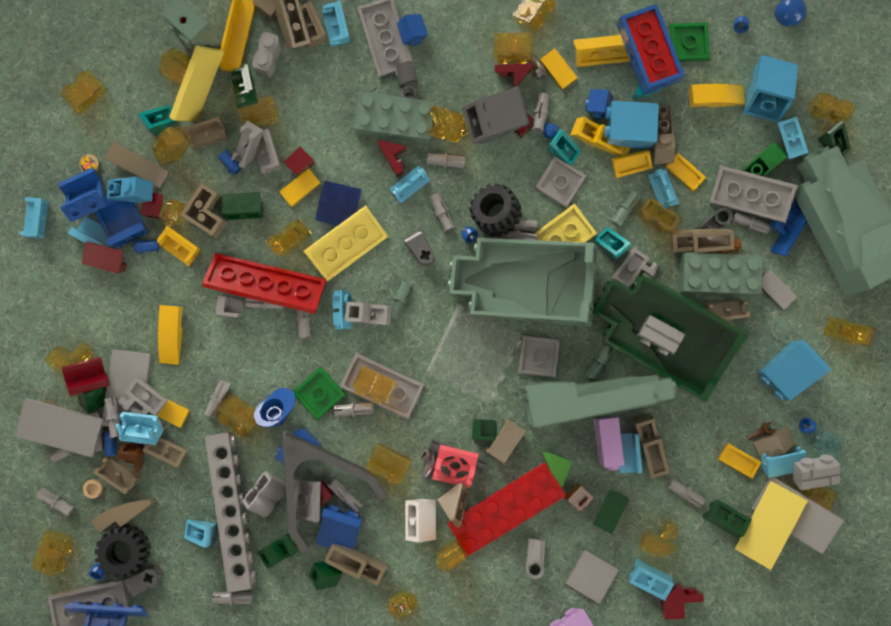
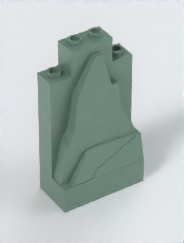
(847, 219)
(528, 280)
(561, 402)

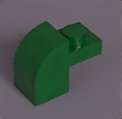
(278, 550)

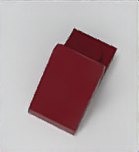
(520, 71)
(390, 151)

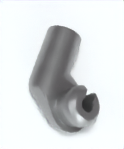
(540, 71)
(430, 462)

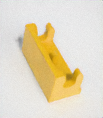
(178, 246)

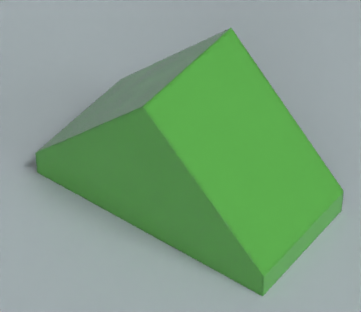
(558, 465)

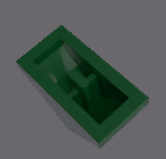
(835, 137)

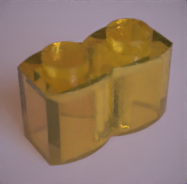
(513, 47)
(83, 91)
(833, 109)
(662, 219)
(374, 384)
(450, 556)

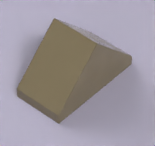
(775, 443)
(454, 503)

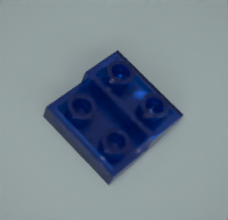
(337, 203)

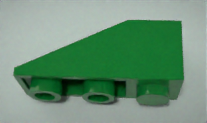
(766, 160)

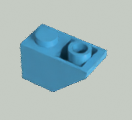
(130, 189)

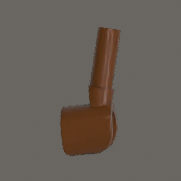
(761, 431)

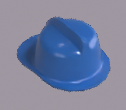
(275, 408)

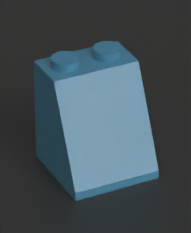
(771, 89)
(632, 124)
(793, 370)

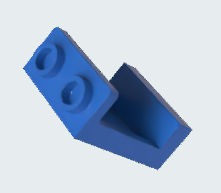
(83, 194)
(121, 222)

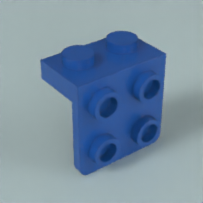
(338, 527)

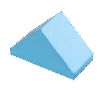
(200, 532)

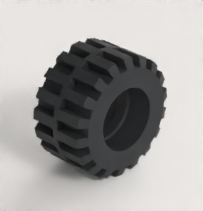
(486, 200)
(108, 559)

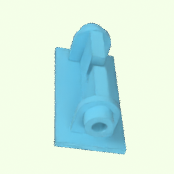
(410, 184)
(663, 188)
(340, 301)

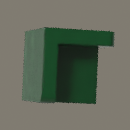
(92, 400)
(484, 429)
(324, 575)

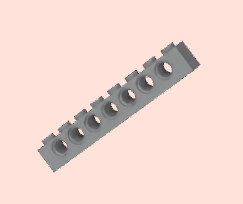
(234, 580)

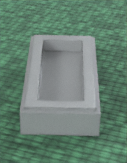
(777, 290)

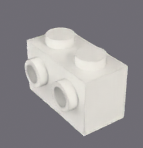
(422, 519)

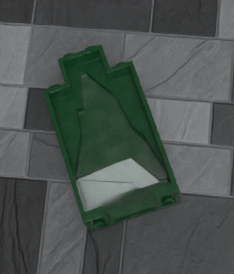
(704, 350)

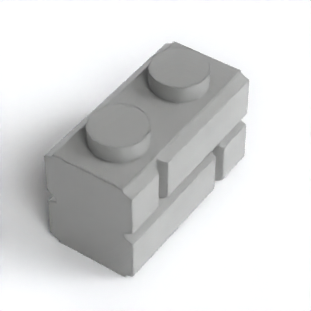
(660, 335)
(816, 472)

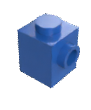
(412, 29)
(598, 102)

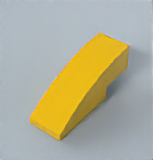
(716, 95)
(593, 134)
(169, 334)

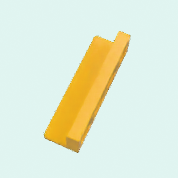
(236, 34)
(600, 51)

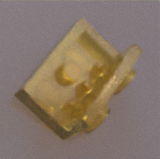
(534, 12)
(261, 113)
(448, 124)
(237, 415)
(388, 464)

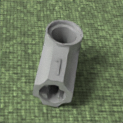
(535, 555)

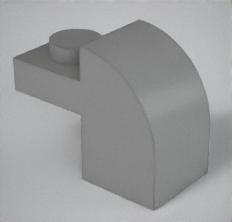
(368, 313)

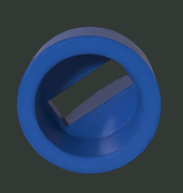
(745, 21)
(550, 130)
(469, 230)
(807, 421)
(96, 573)

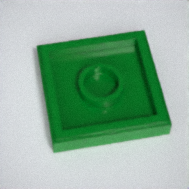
(690, 41)
(319, 393)

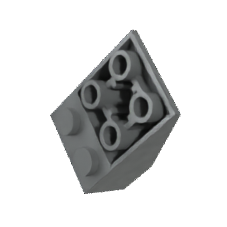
(495, 116)

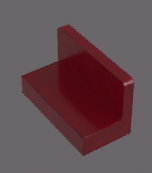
(103, 257)
(85, 376)

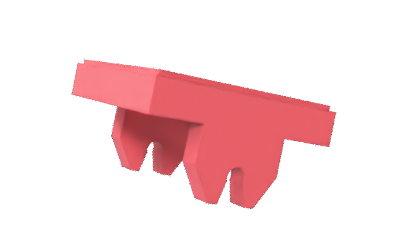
(446, 451)

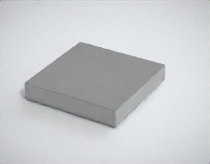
(560, 182)
(539, 356)
(307, 499)
(591, 576)

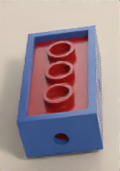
(650, 49)

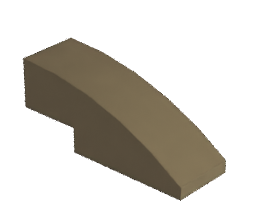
(136, 164)
(702, 240)
(651, 445)
(121, 514)
(356, 563)

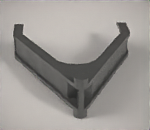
(299, 450)

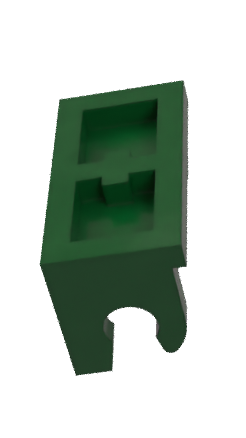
(244, 87)
(242, 206)
(611, 511)
(727, 518)

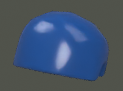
(790, 12)

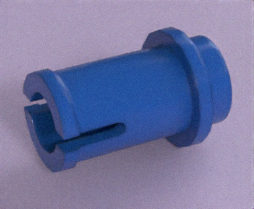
(232, 165)
(145, 246)
(109, 444)

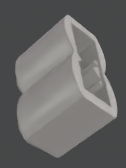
(265, 58)
(265, 494)

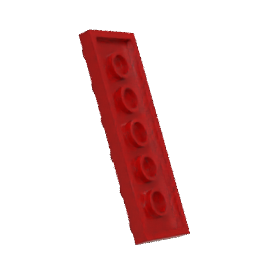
(264, 283)
(507, 508)

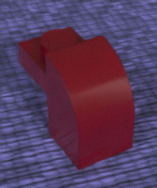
(674, 604)

